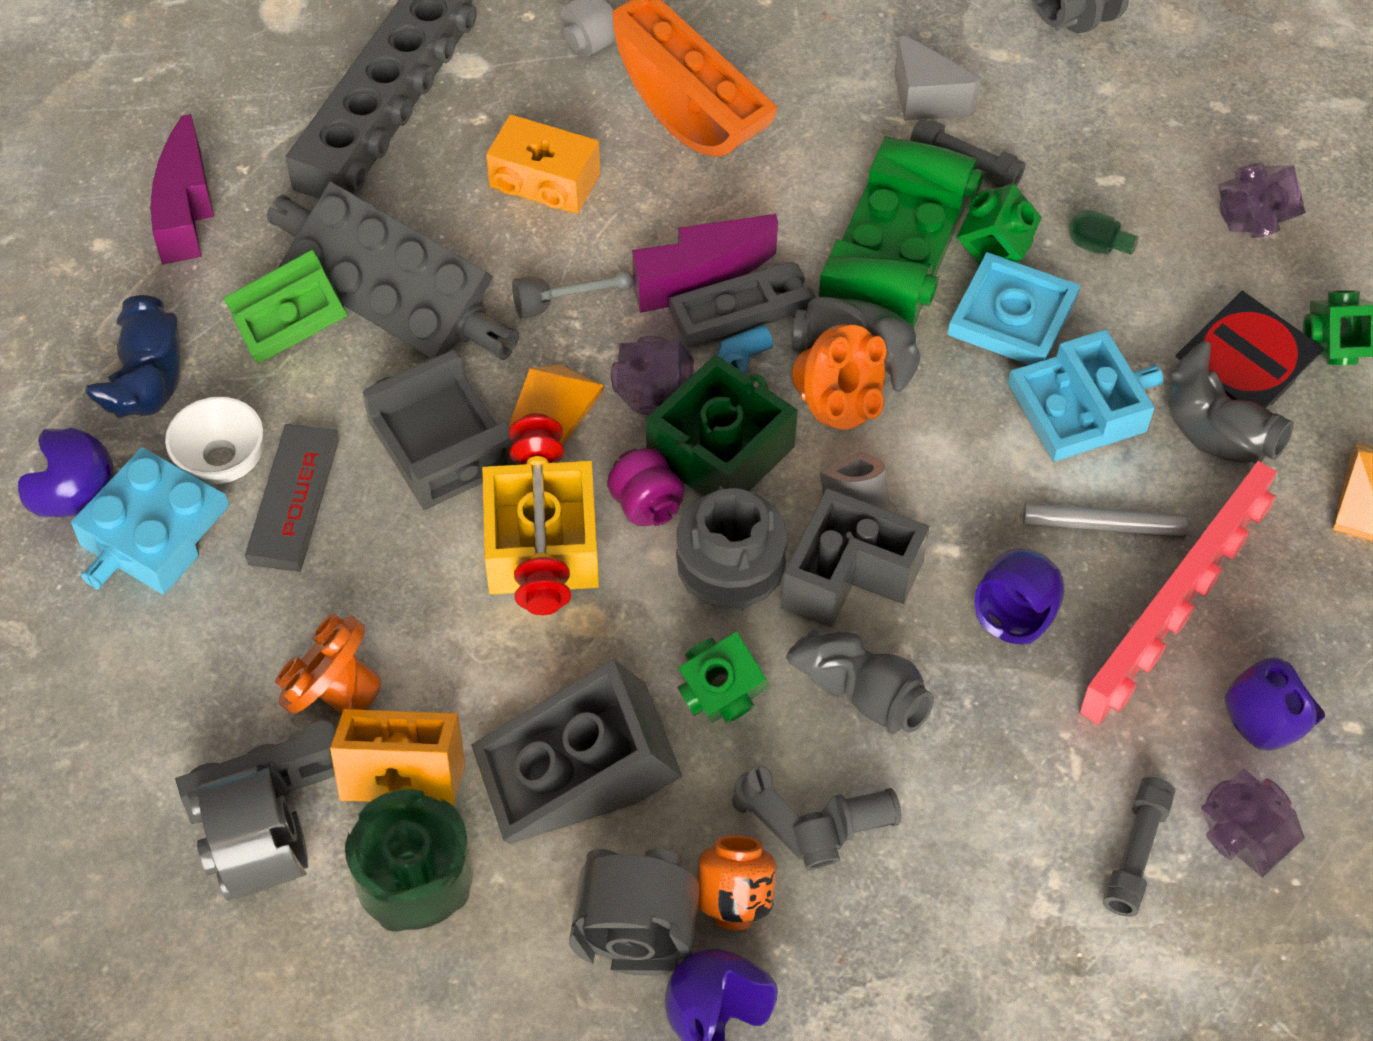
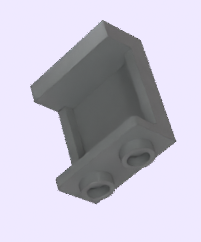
(436, 428)

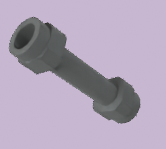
(1003, 168)
(1126, 885)

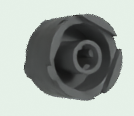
(249, 831)
(635, 911)

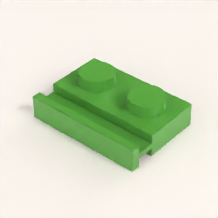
(285, 306)

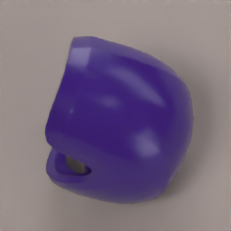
(74, 474)
(1022, 593)
(1271, 705)
(714, 988)

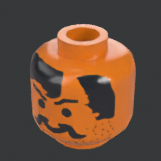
(736, 881)

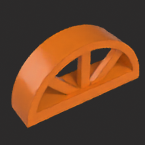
(687, 80)

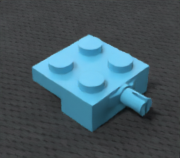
(1085, 396)
(147, 522)

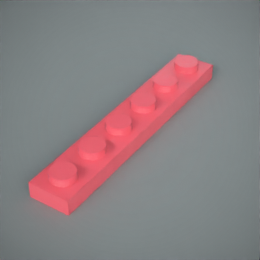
(1172, 606)

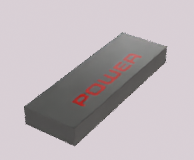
(292, 498)

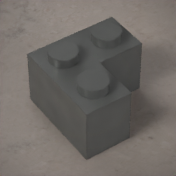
(851, 546)

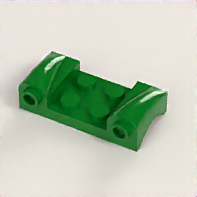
(902, 227)

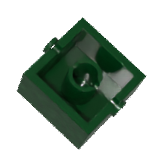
(722, 428)

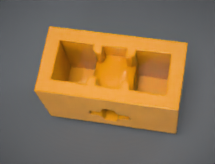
(543, 164)
(397, 751)

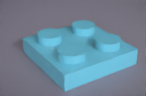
(1014, 310)

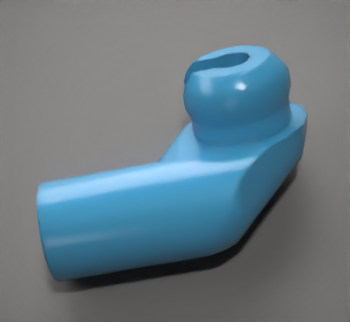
(742, 346)

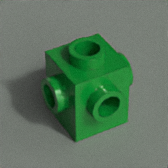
(999, 224)
(1354, 337)
(726, 658)

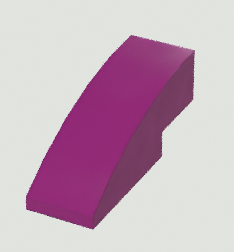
(179, 195)
(702, 258)

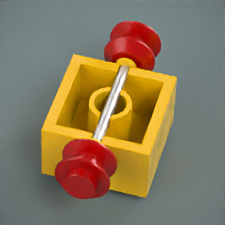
(539, 520)

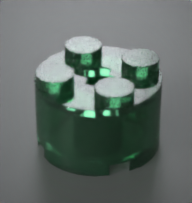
(416, 890)

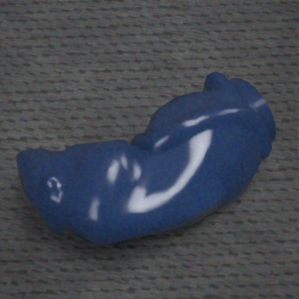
(149, 358)

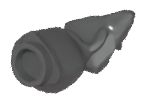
(898, 334)
(1214, 422)
(878, 684)

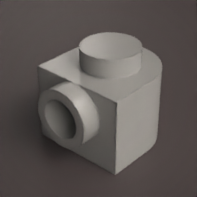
(588, 25)
(858, 477)

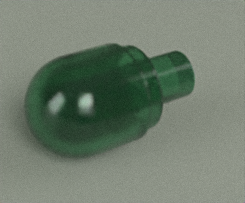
(1100, 233)

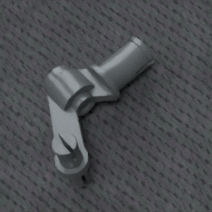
(817, 834)

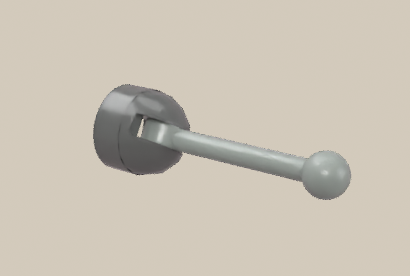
(534, 295)

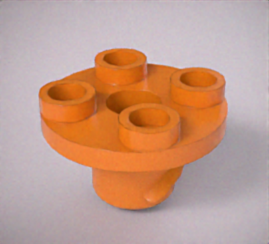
(842, 376)
(330, 670)

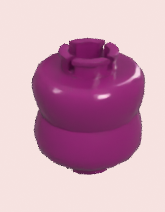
(645, 487)

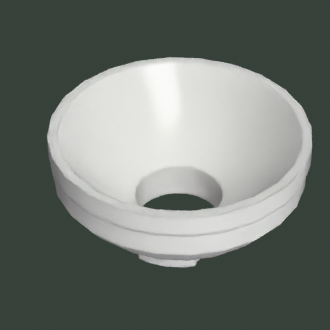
(213, 425)

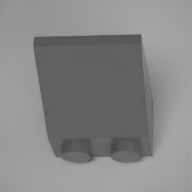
(576, 755)

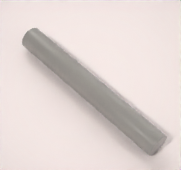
(1105, 519)

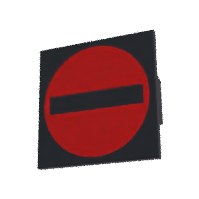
(1254, 350)

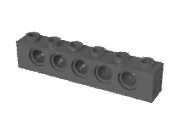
(377, 94)

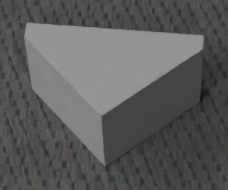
(933, 84)

